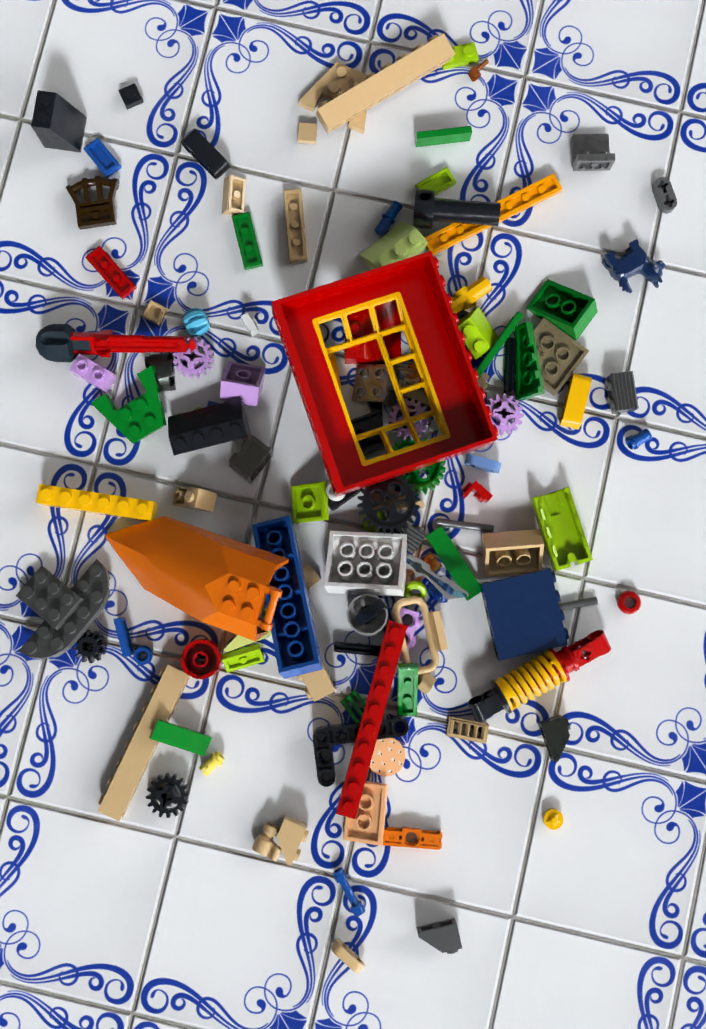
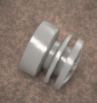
(360, 604)

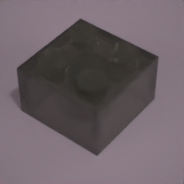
(250, 459)

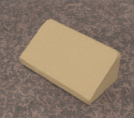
(233, 195)

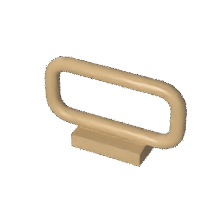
(433, 628)

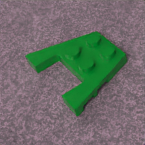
(141, 415)

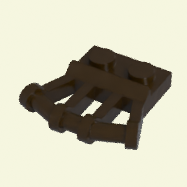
(99, 212)

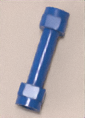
(356, 906)

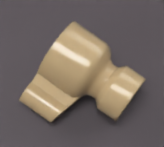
(426, 682)
(265, 844)

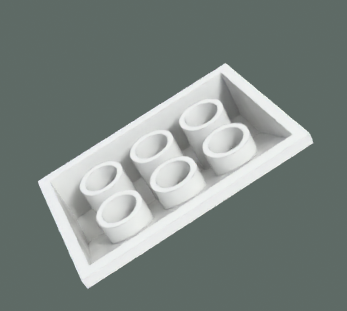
(366, 563)

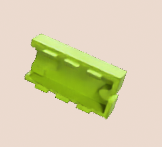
(561, 529)

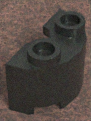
(164, 370)

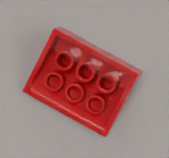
(361, 325)

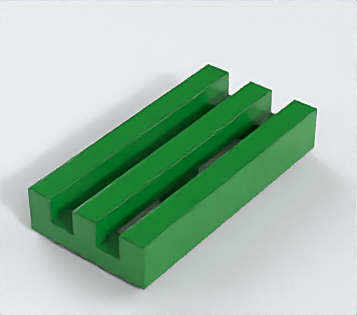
(349, 697)

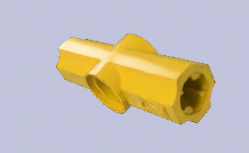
(468, 296)

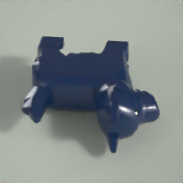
(633, 263)

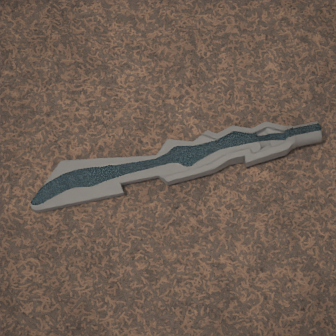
(443, 584)

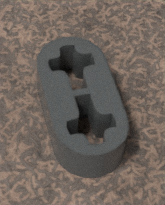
(664, 195)

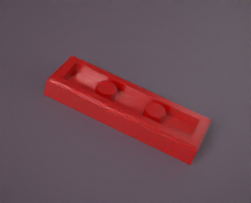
(111, 272)

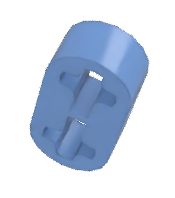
(482, 463)

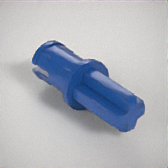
(388, 218)

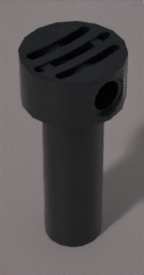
(431, 209)

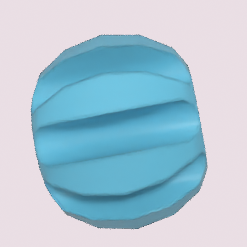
(196, 322)

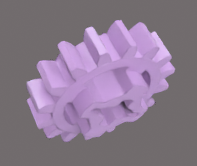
(201, 359)
(413, 409)
(510, 414)

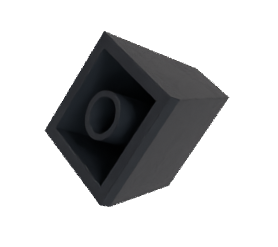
(58, 122)

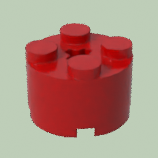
(192, 653)

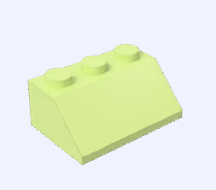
(396, 245)

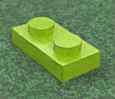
(464, 55)
(242, 657)

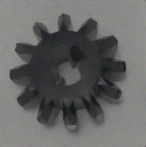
(90, 655)

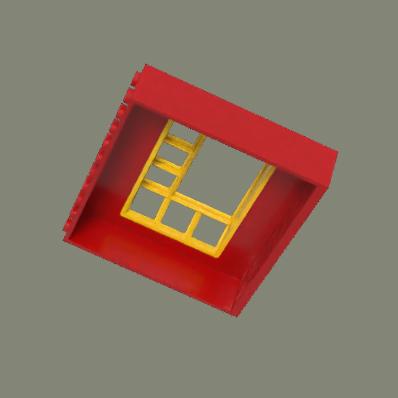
(434, 346)

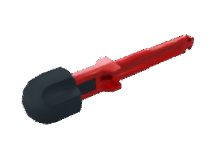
(63, 343)

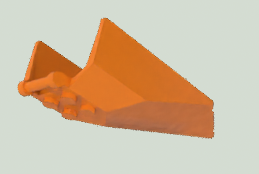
(202, 573)

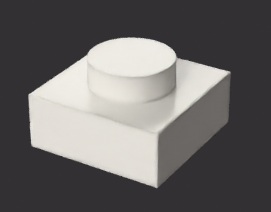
(250, 323)

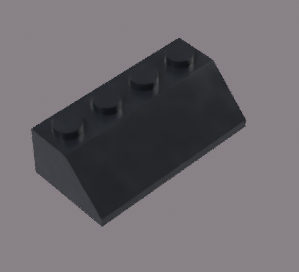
(208, 426)

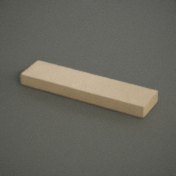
(295, 225)

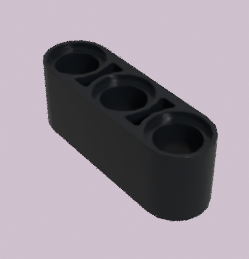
(205, 154)

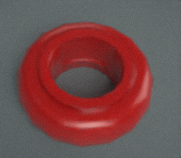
(637, 602)

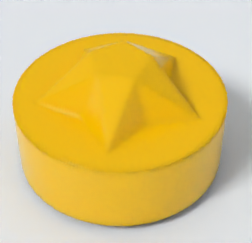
(553, 818)

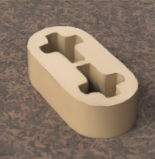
(350, 958)

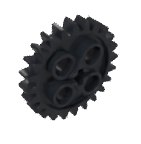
(395, 518)

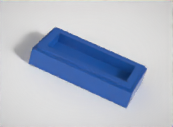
(102, 157)
(123, 636)

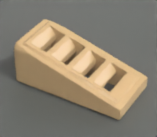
(484, 732)

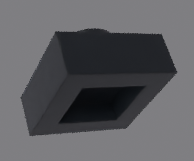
(131, 96)

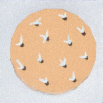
(387, 757)

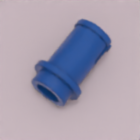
(634, 441)

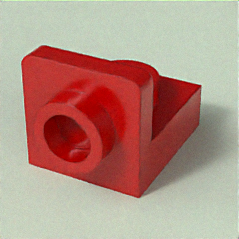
(480, 492)

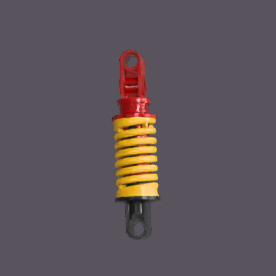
(537, 674)

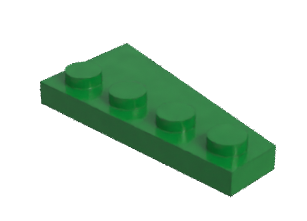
(528, 371)

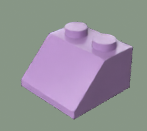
(242, 382)

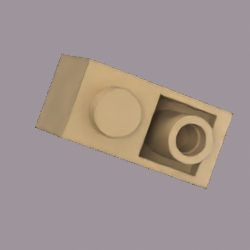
(194, 498)
(289, 838)

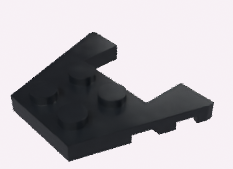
(369, 422)

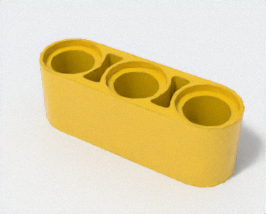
(575, 401)

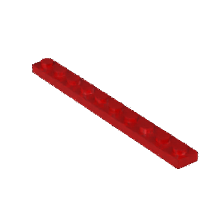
(371, 719)

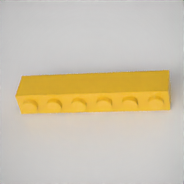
(96, 503)

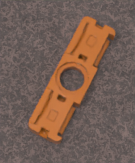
(425, 839)

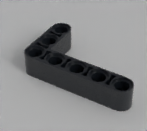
(332, 739)

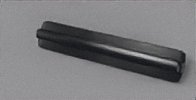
(510, 363)
(353, 648)

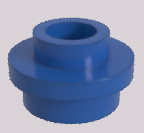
(136, 655)

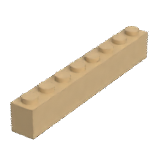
(384, 83)
(141, 748)

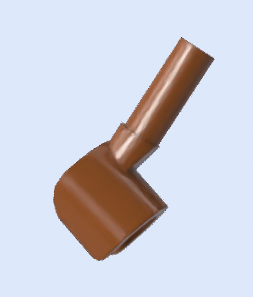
(474, 73)

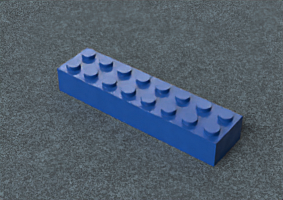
(292, 621)

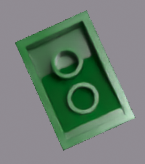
(563, 308)

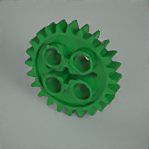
(433, 474)

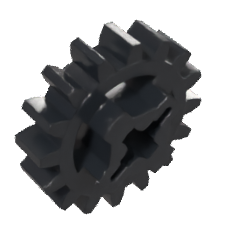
(176, 797)

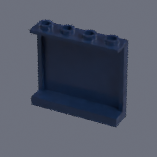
(524, 614)

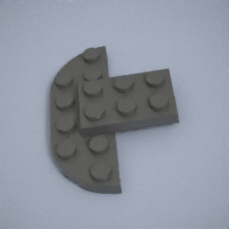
(64, 610)

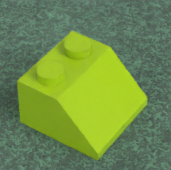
(477, 332)

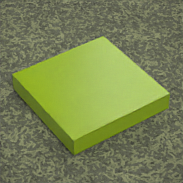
(309, 502)

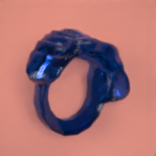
(434, 593)

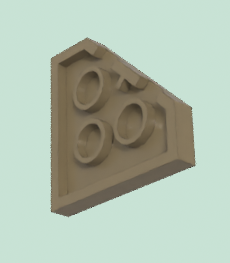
(557, 355)

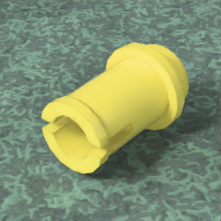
(215, 760)

